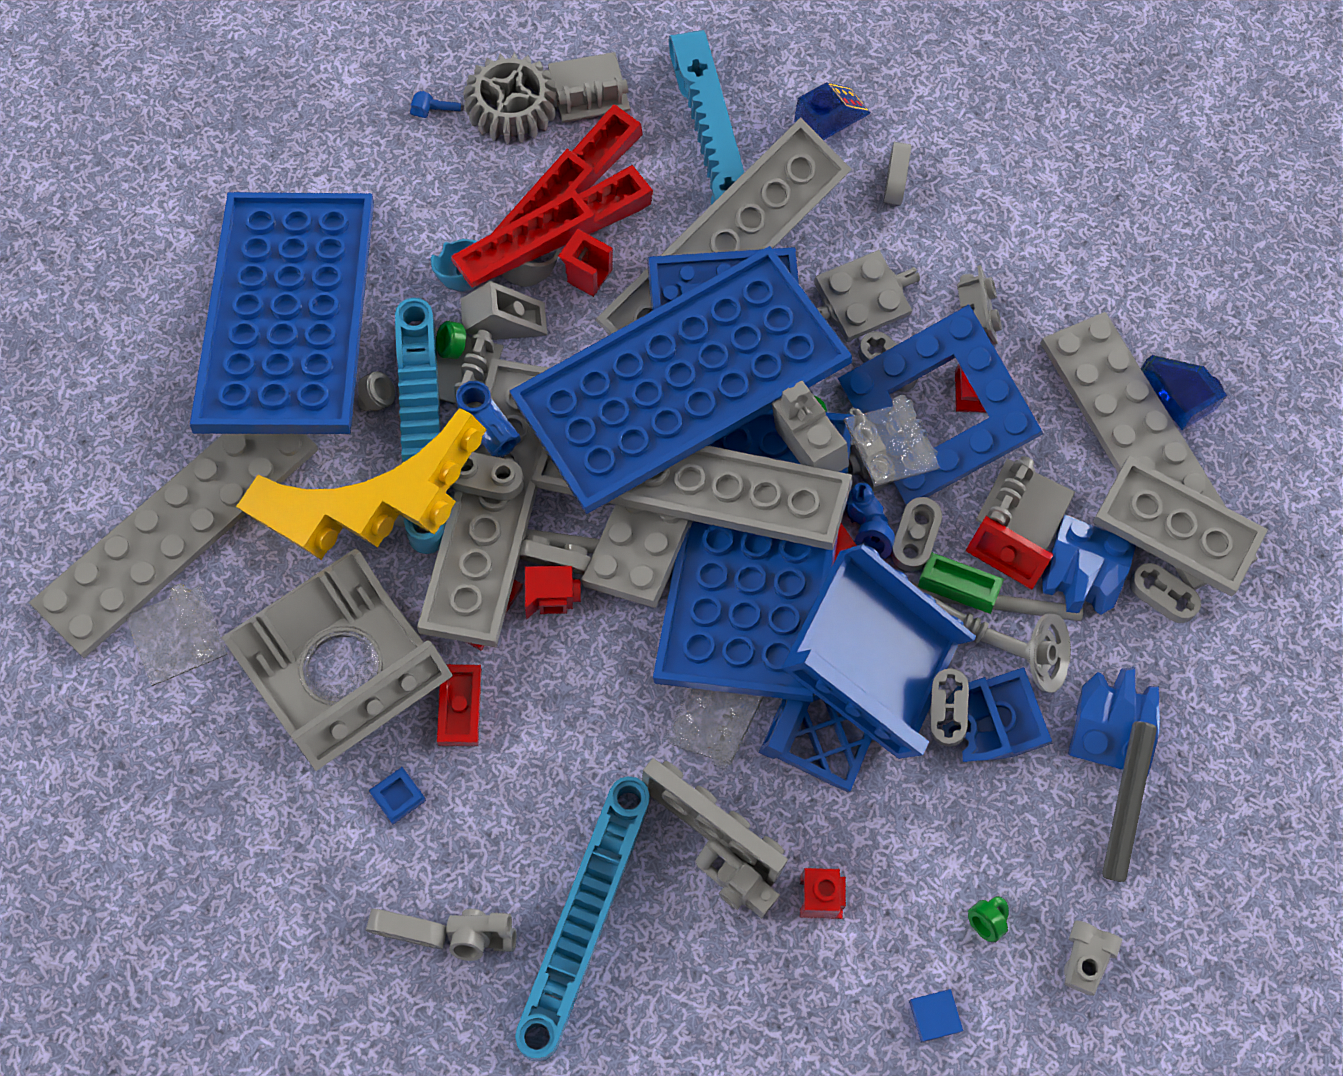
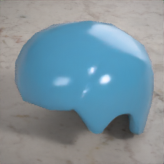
(446, 270)

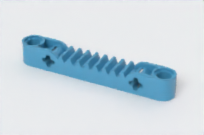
(701, 86)
(418, 395)
(583, 918)

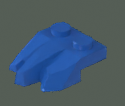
(1087, 566)
(1001, 718)
(1107, 718)

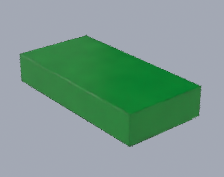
(960, 582)

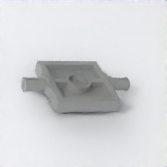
(864, 295)

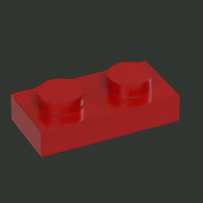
(1009, 552)
(460, 706)

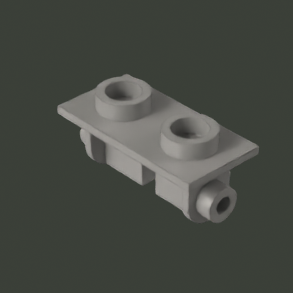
(978, 293)

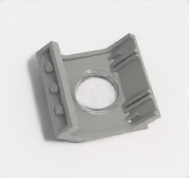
(333, 605)

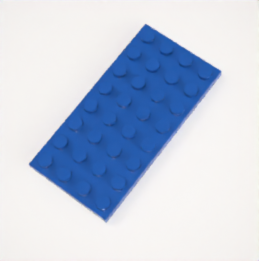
(285, 315)
(678, 378)
(741, 594)

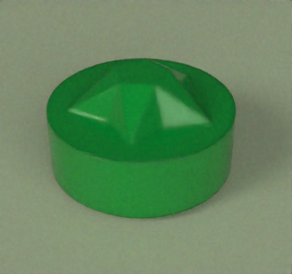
(450, 340)

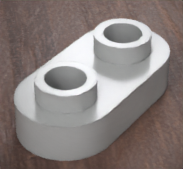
(483, 479)
(916, 536)
(538, 550)

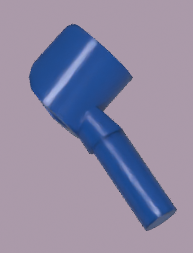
(423, 102)

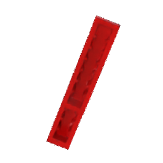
(583, 164)
(554, 225)

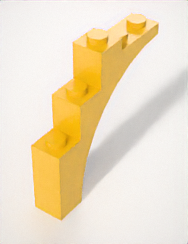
(370, 508)

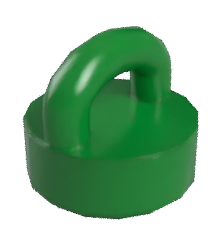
(988, 920)

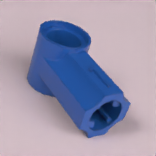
(500, 434)

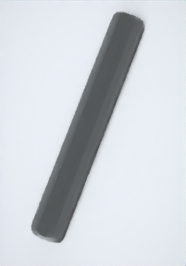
(1129, 801)

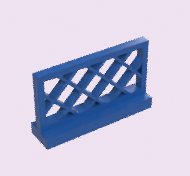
(785, 730)

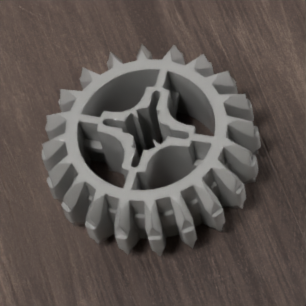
(517, 108)

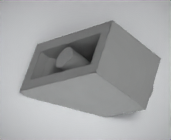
(503, 313)

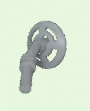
(1038, 652)

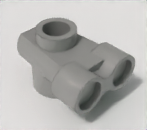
(476, 931)
(1093, 947)

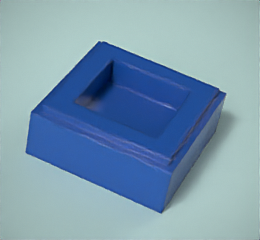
(397, 795)
(936, 1015)

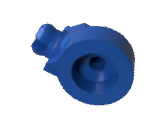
(868, 512)

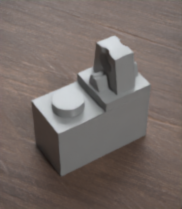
(808, 430)

